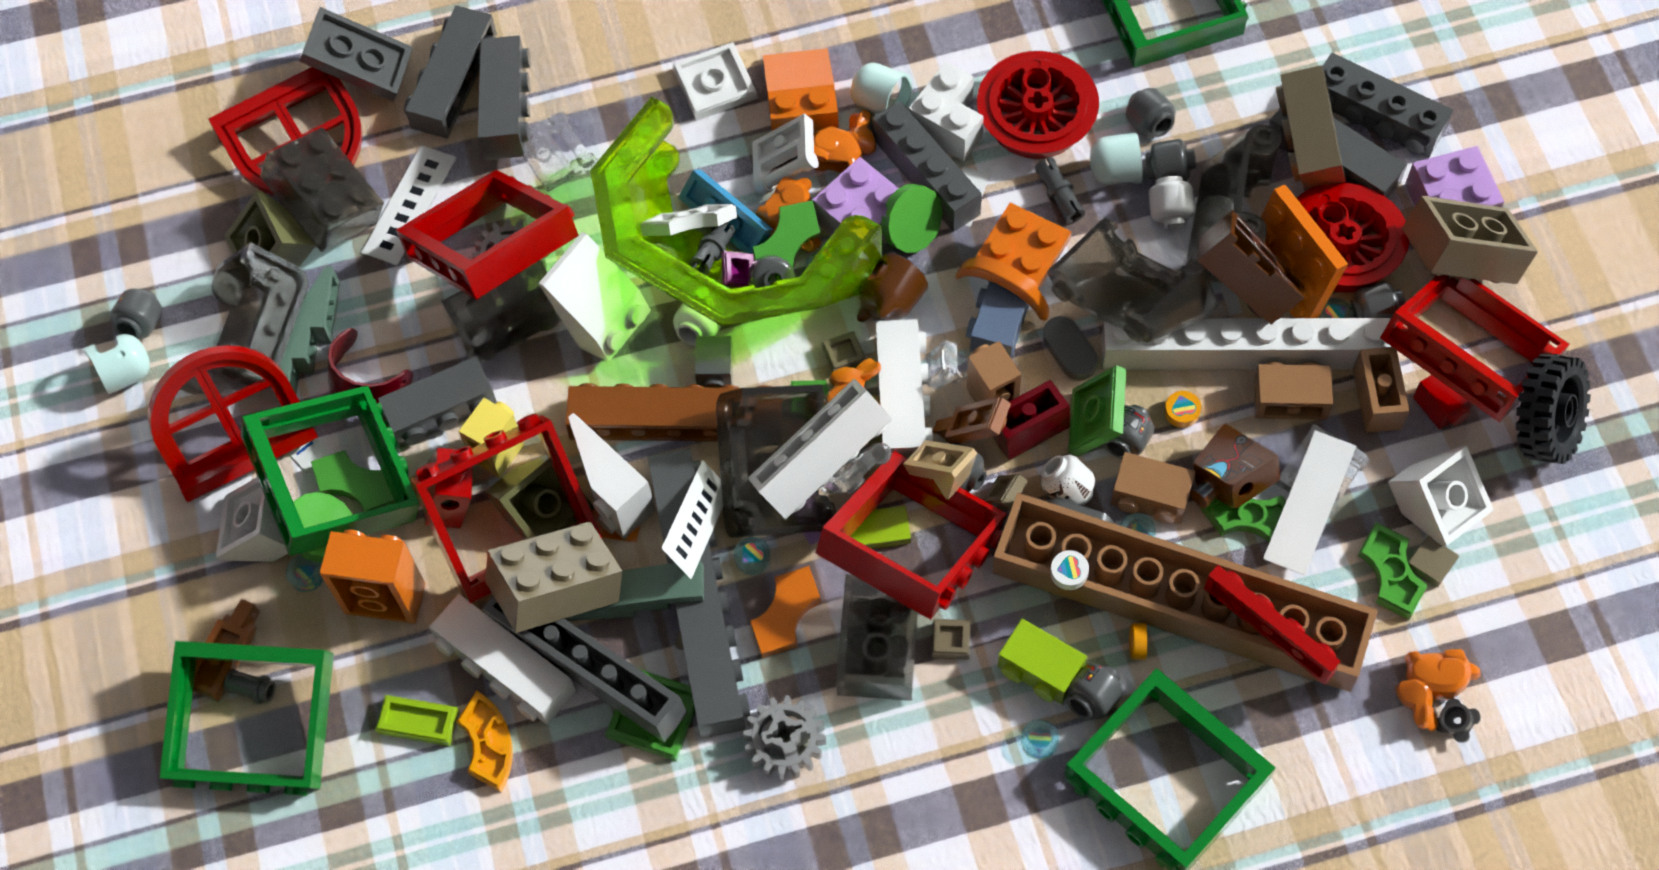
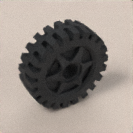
(1553, 408)

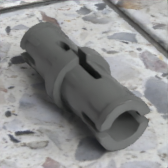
(1060, 190)
(711, 247)

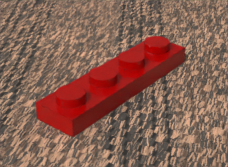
(1281, 631)

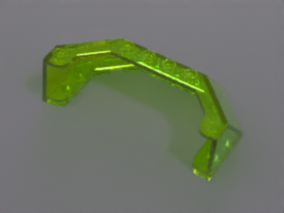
(634, 187)

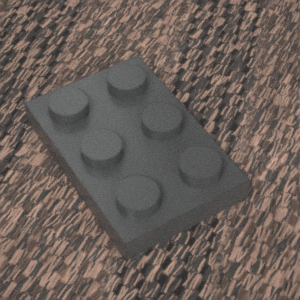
(356, 54)

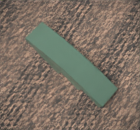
(312, 326)
(651, 590)

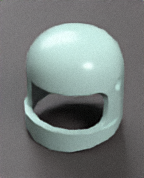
(874, 85)
(1117, 159)
(121, 365)

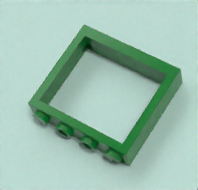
(1147, 51)
(315, 412)
(179, 712)
(1204, 726)

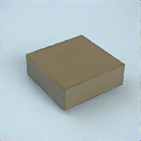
(843, 351)
(1005, 490)
(1432, 561)
(951, 639)

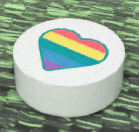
(1069, 570)

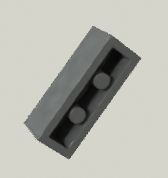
(436, 402)

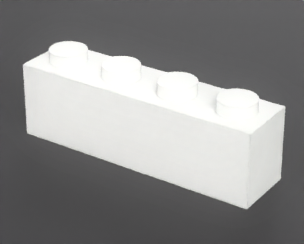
(901, 384)
(820, 449)
(501, 659)

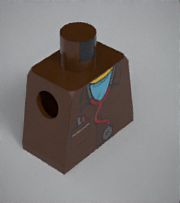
(1233, 469)

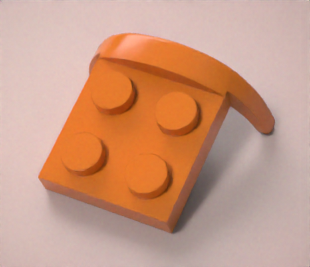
(1019, 255)

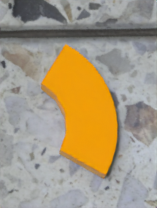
(490, 741)

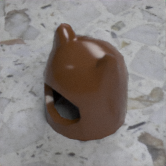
(891, 289)

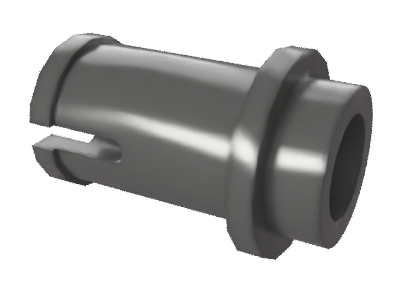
(260, 688)

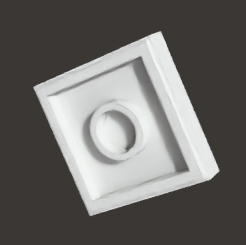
(714, 81)

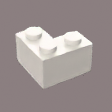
(945, 114)

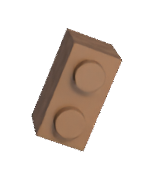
(992, 374)
(1380, 389)
(1293, 391)
(1152, 488)

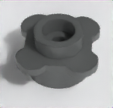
(1452, 710)

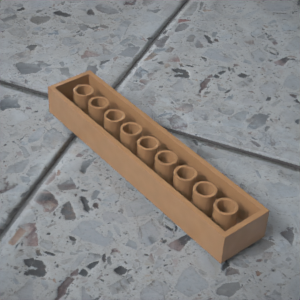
(1166, 584)

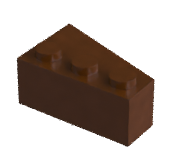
(1249, 268)

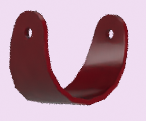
(340, 383)

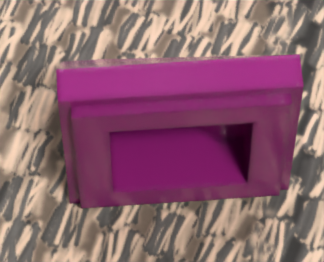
(736, 268)

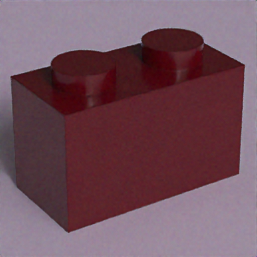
(1033, 419)

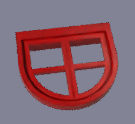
(276, 102)
(230, 458)

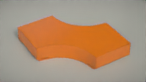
(778, 624)

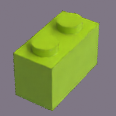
(1040, 661)

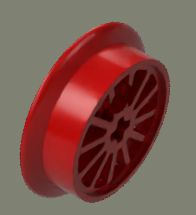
(1038, 106)
(1377, 213)

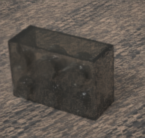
(321, 189)
(502, 315)
(875, 644)

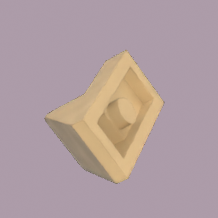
(944, 463)

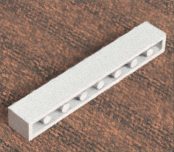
(1246, 343)

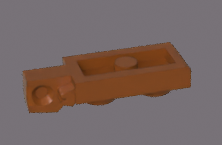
(974, 421)
(230, 630)

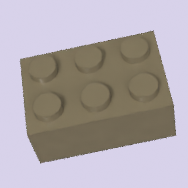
(1310, 128)
(1469, 240)
(553, 576)

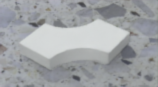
(675, 222)

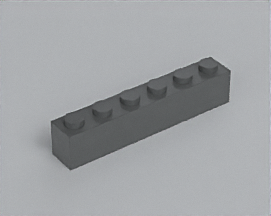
(601, 673)

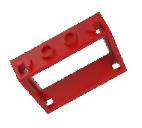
(505, 259)
(1453, 364)
(886, 575)
(474, 586)

